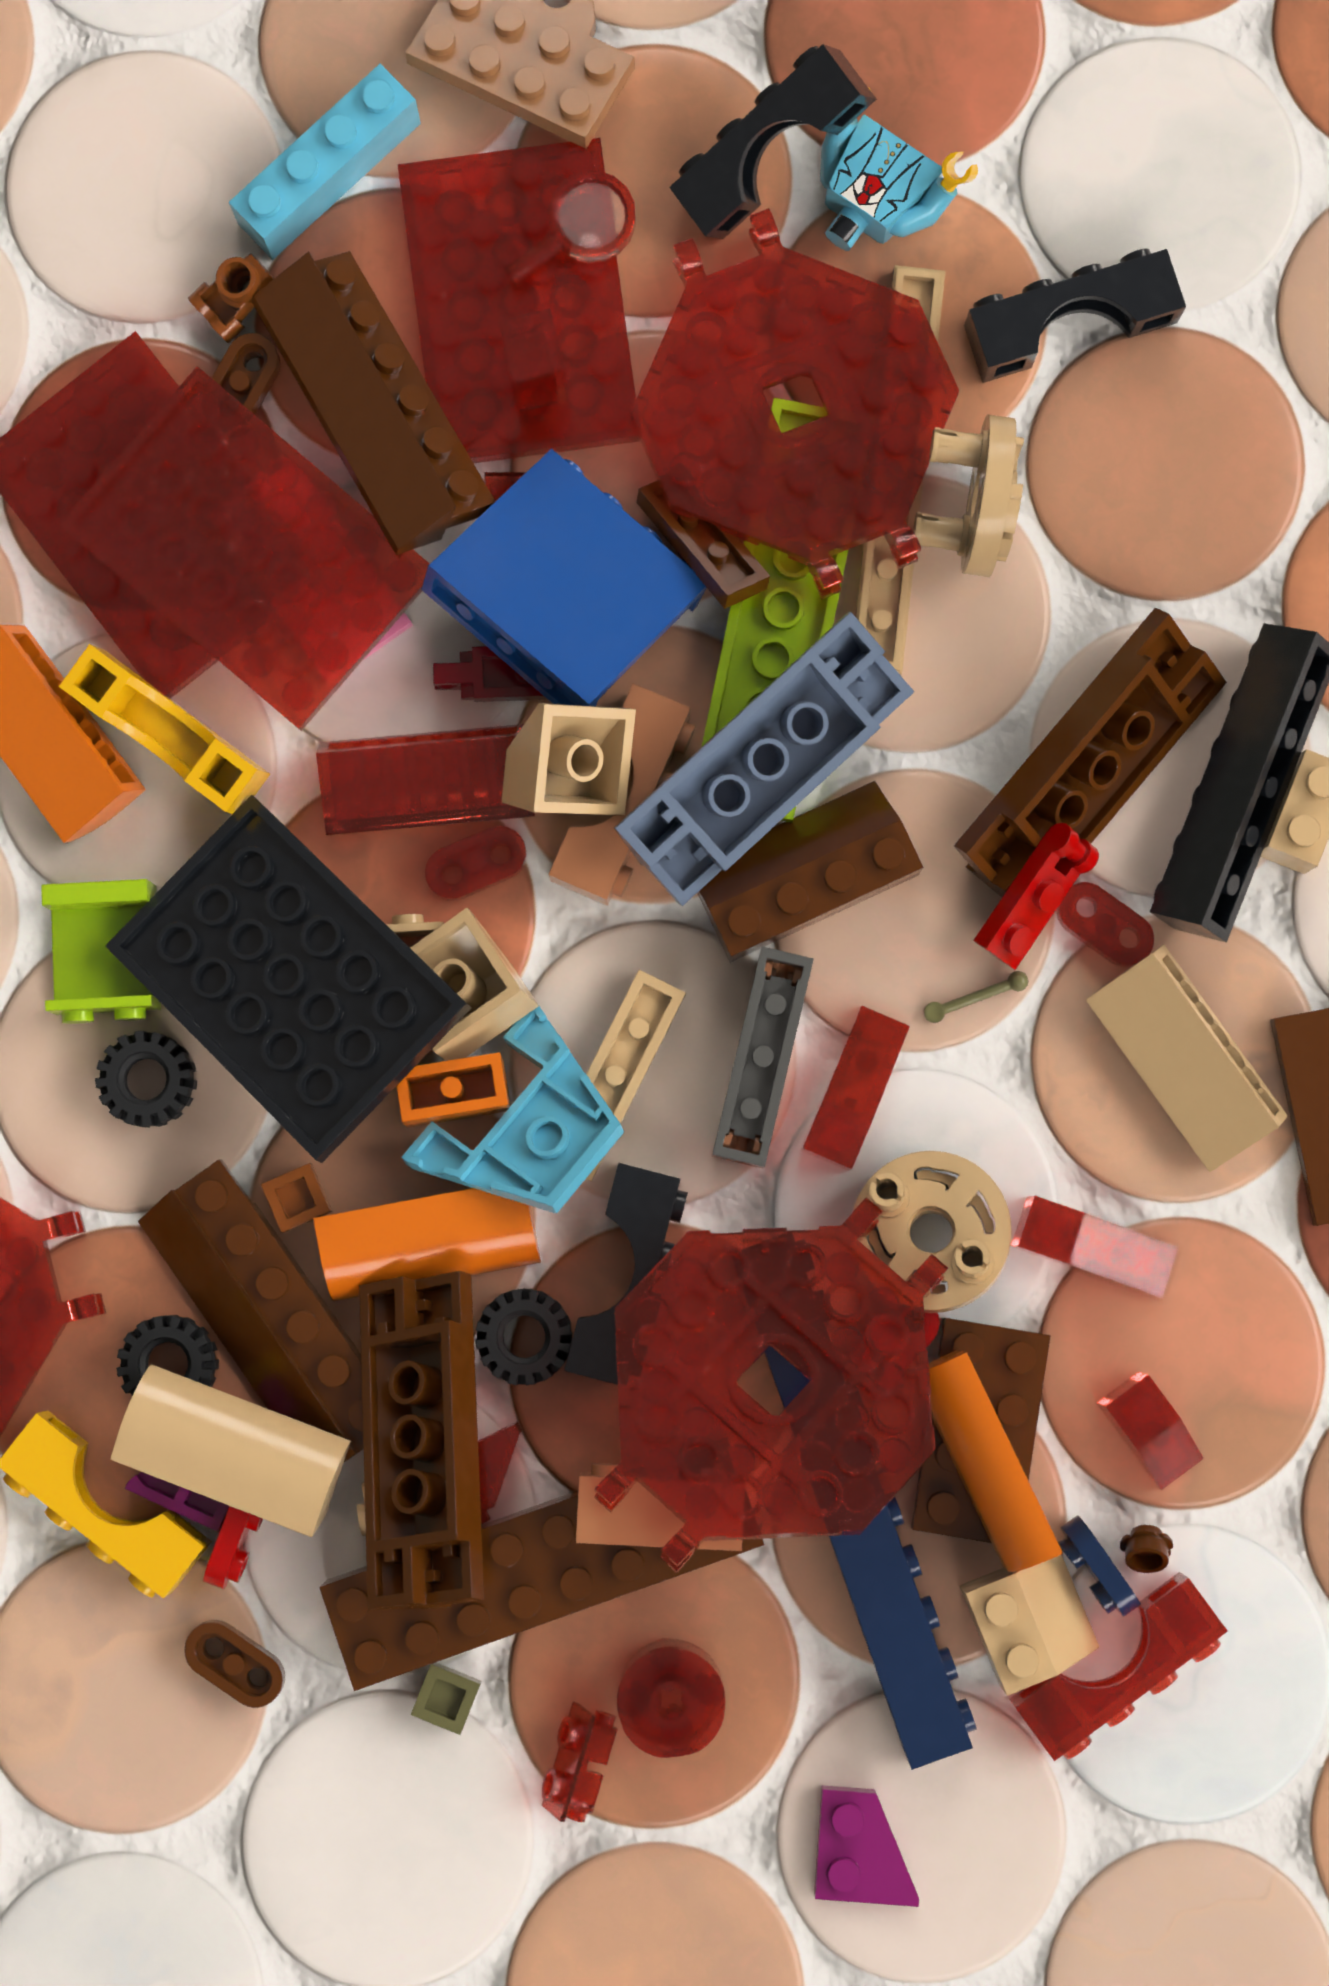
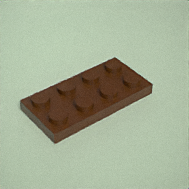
(1012, 1373)

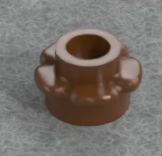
(1146, 1549)

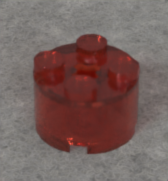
(678, 1728)

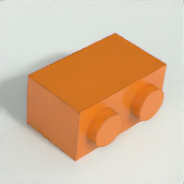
(454, 1090)

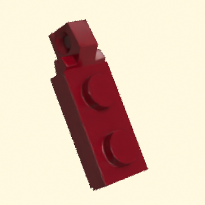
(483, 678)

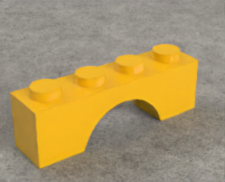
(164, 729)
(50, 1465)

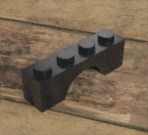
(722, 183)
(1133, 294)
(643, 1207)

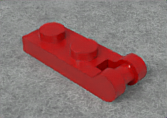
(1036, 894)

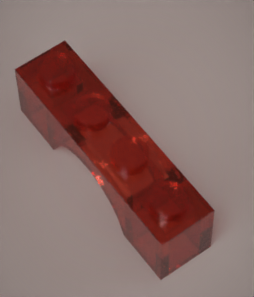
(1174, 1629)

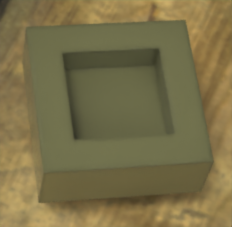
(446, 1698)

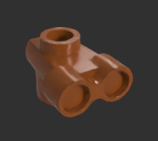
(224, 301)

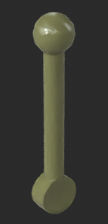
(935, 1011)

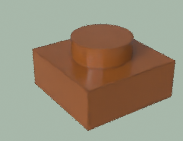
(296, 1197)

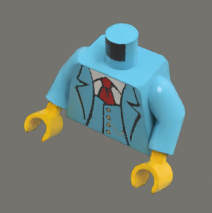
(883, 184)

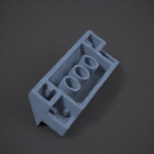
(765, 760)

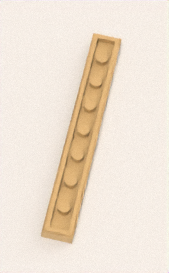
(884, 588)

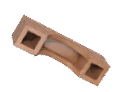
(595, 856)

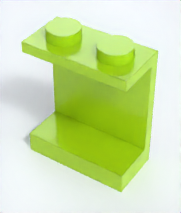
(84, 970)

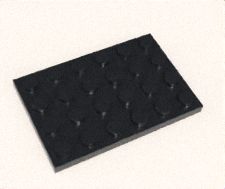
(287, 978)

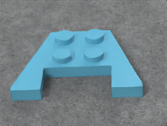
(542, 1141)

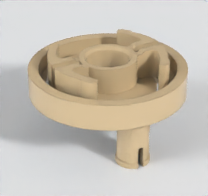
(993, 495)
(971, 1256)

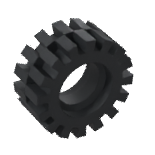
(116, 1068)
(170, 1329)
(491, 1336)

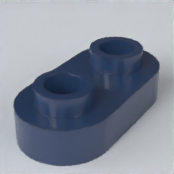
(1110, 1586)

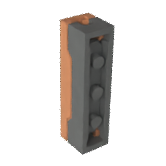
(762, 1057)

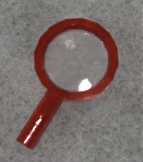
(588, 220)

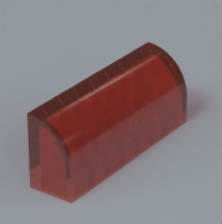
(415, 780)

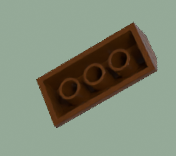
(810, 871)

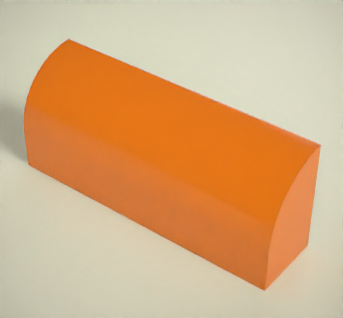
(57, 743)
(425, 1239)
(988, 1465)

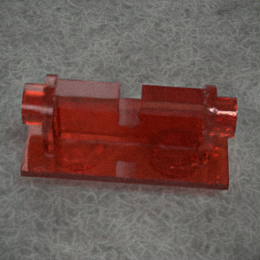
(568, 1786)

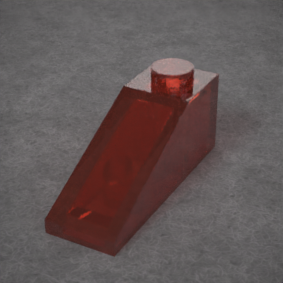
(855, 1089)
(1094, 1246)

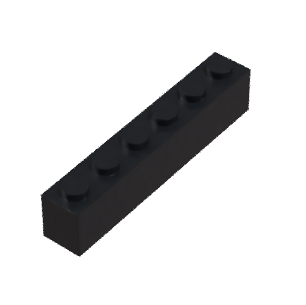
(1244, 782)

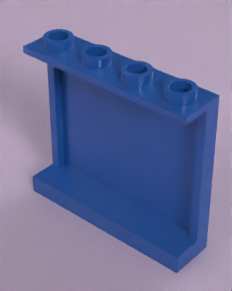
(562, 583)

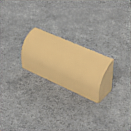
(1187, 1058)
(230, 1450)

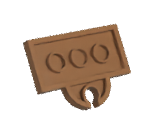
(526, 60)

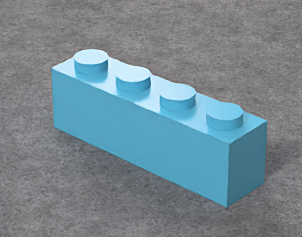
(326, 161)

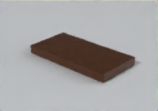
(1304, 1067)

